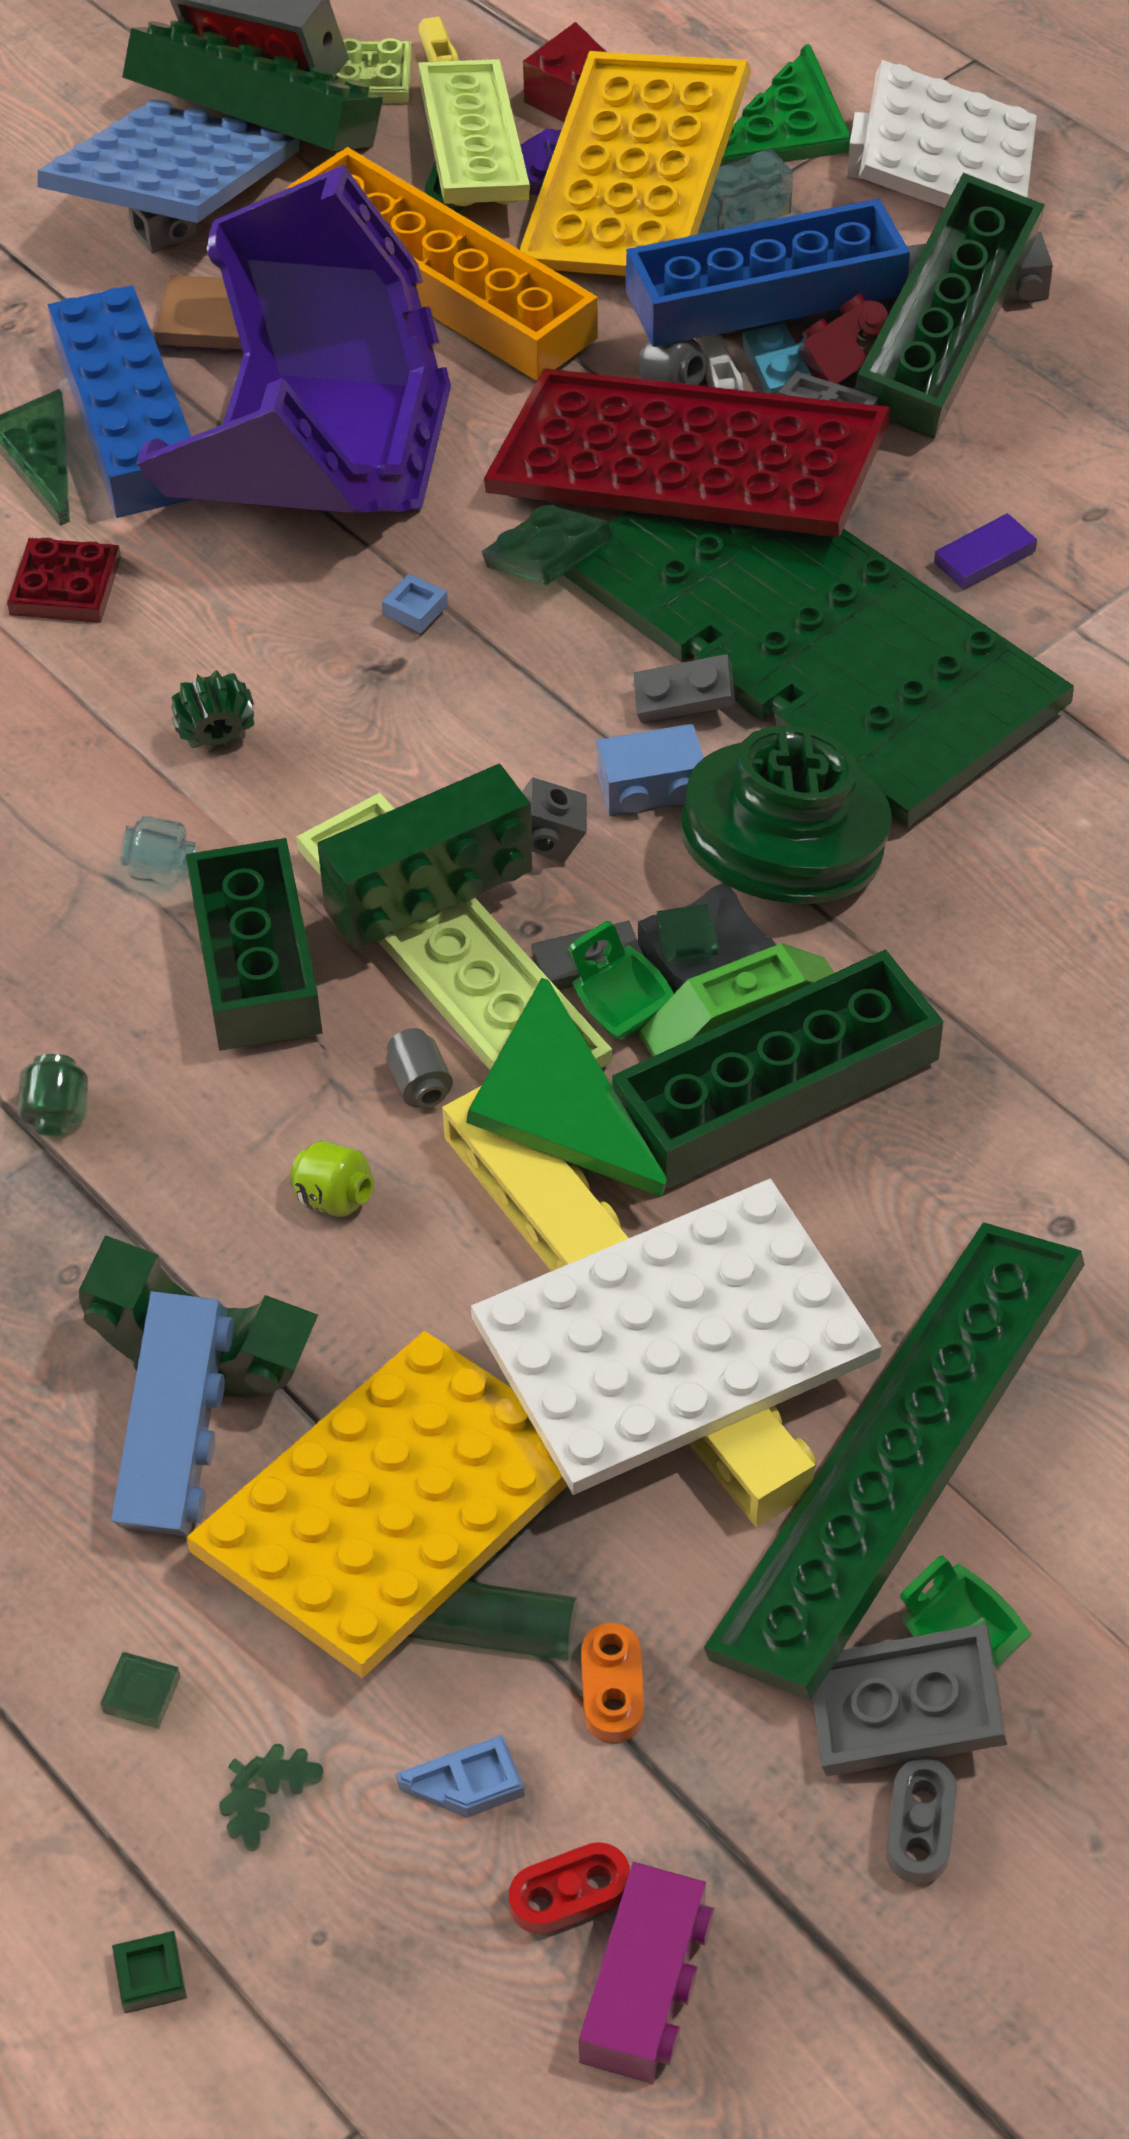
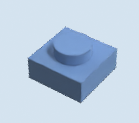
(414, 603)

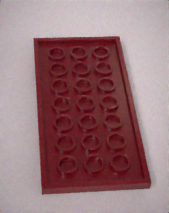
(689, 451)

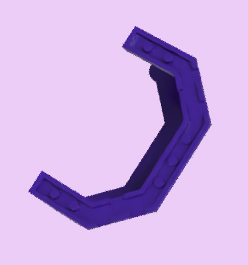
(336, 365)

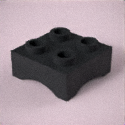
(734, 933)

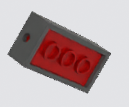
(280, 27)

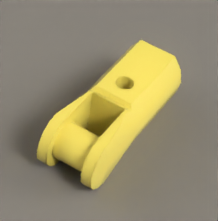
(436, 40)

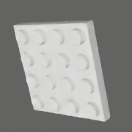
(932, 132)

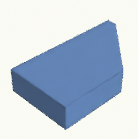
(466, 1779)

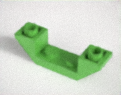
(730, 993)

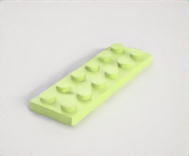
(473, 132)

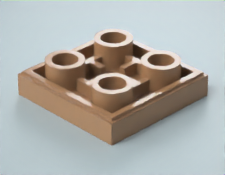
(197, 315)

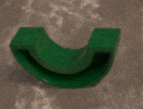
(265, 1336)

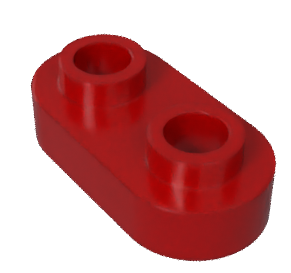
(566, 1885)

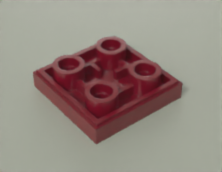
(64, 579)

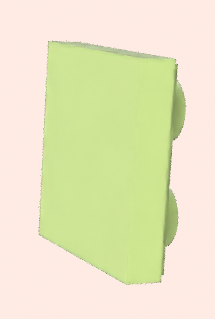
(382, 66)

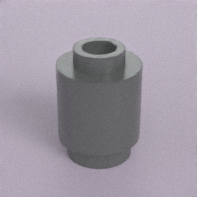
(418, 1068)

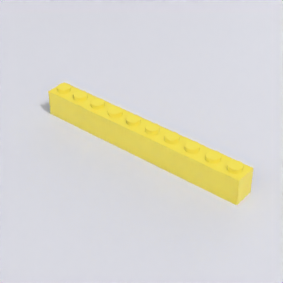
(564, 1223)

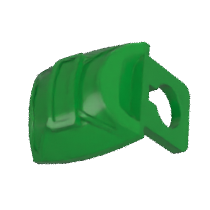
(622, 988)
(958, 1602)

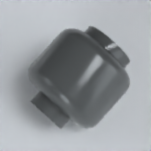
(673, 362)

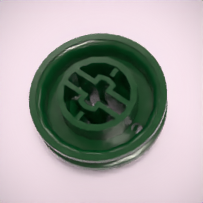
(786, 817)

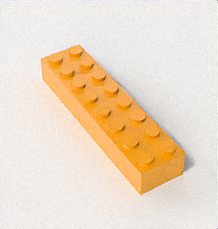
(476, 278)

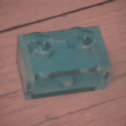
(749, 192)

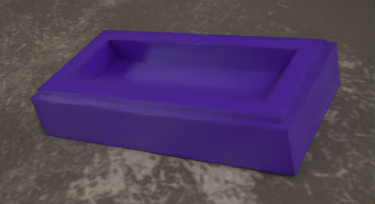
(985, 551)

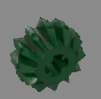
(212, 710)

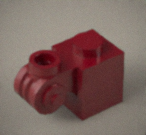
(832, 348)

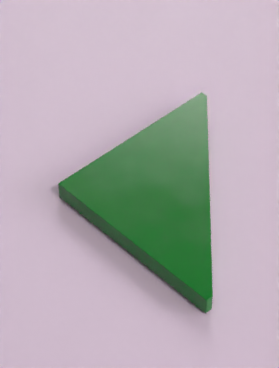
(791, 117)
(558, 1099)

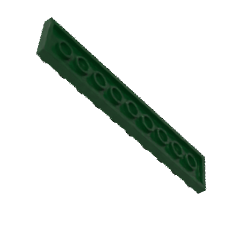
(893, 1461)

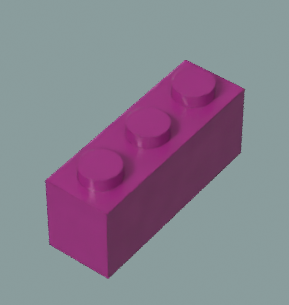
(645, 1973)

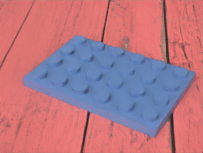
(169, 161)

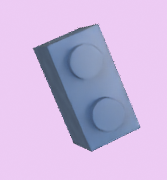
(647, 768)

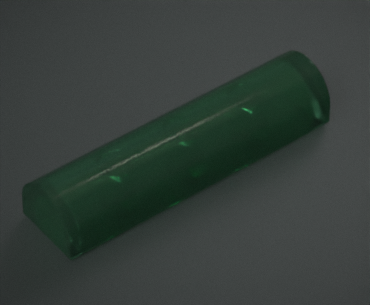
(504, 1620)

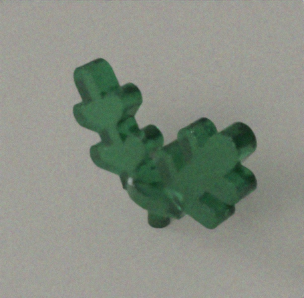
(272, 1770)

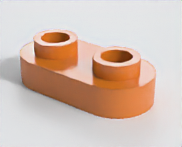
(612, 1678)

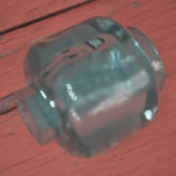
(155, 850)

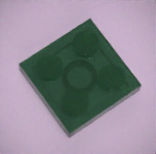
(546, 544)

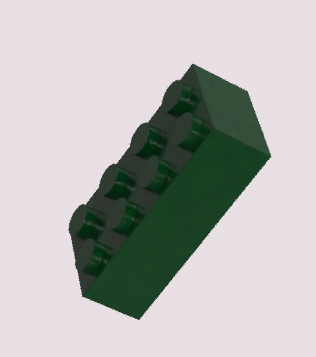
(426, 856)
(253, 944)

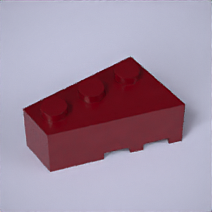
(555, 70)

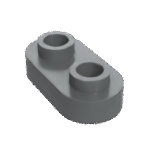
(921, 1824)

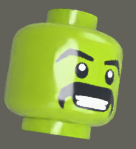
(331, 1178)

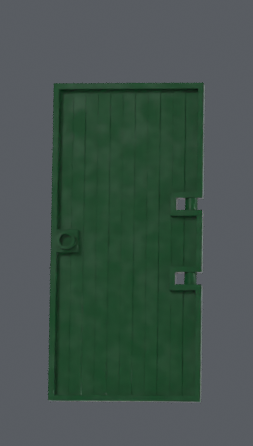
(839, 632)

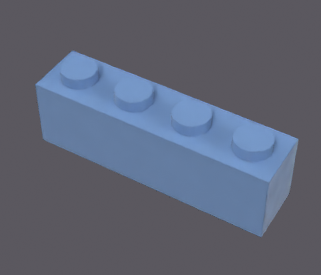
(171, 1414)

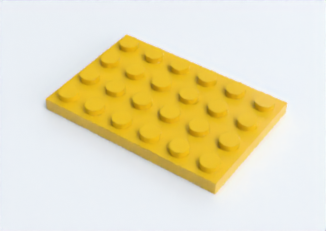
(634, 158)
(385, 1504)

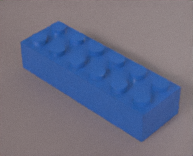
(765, 272)
(118, 390)

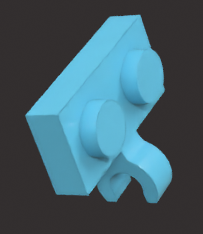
(773, 355)

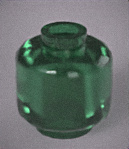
(53, 1094)

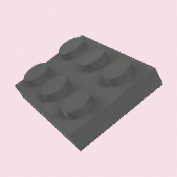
(909, 1701)

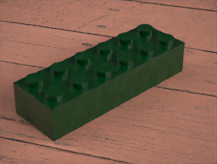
(253, 86)
(949, 303)
(779, 1066)

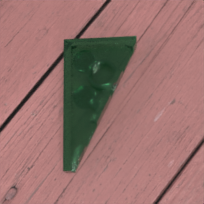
(37, 450)

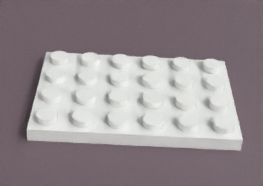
(673, 1335)

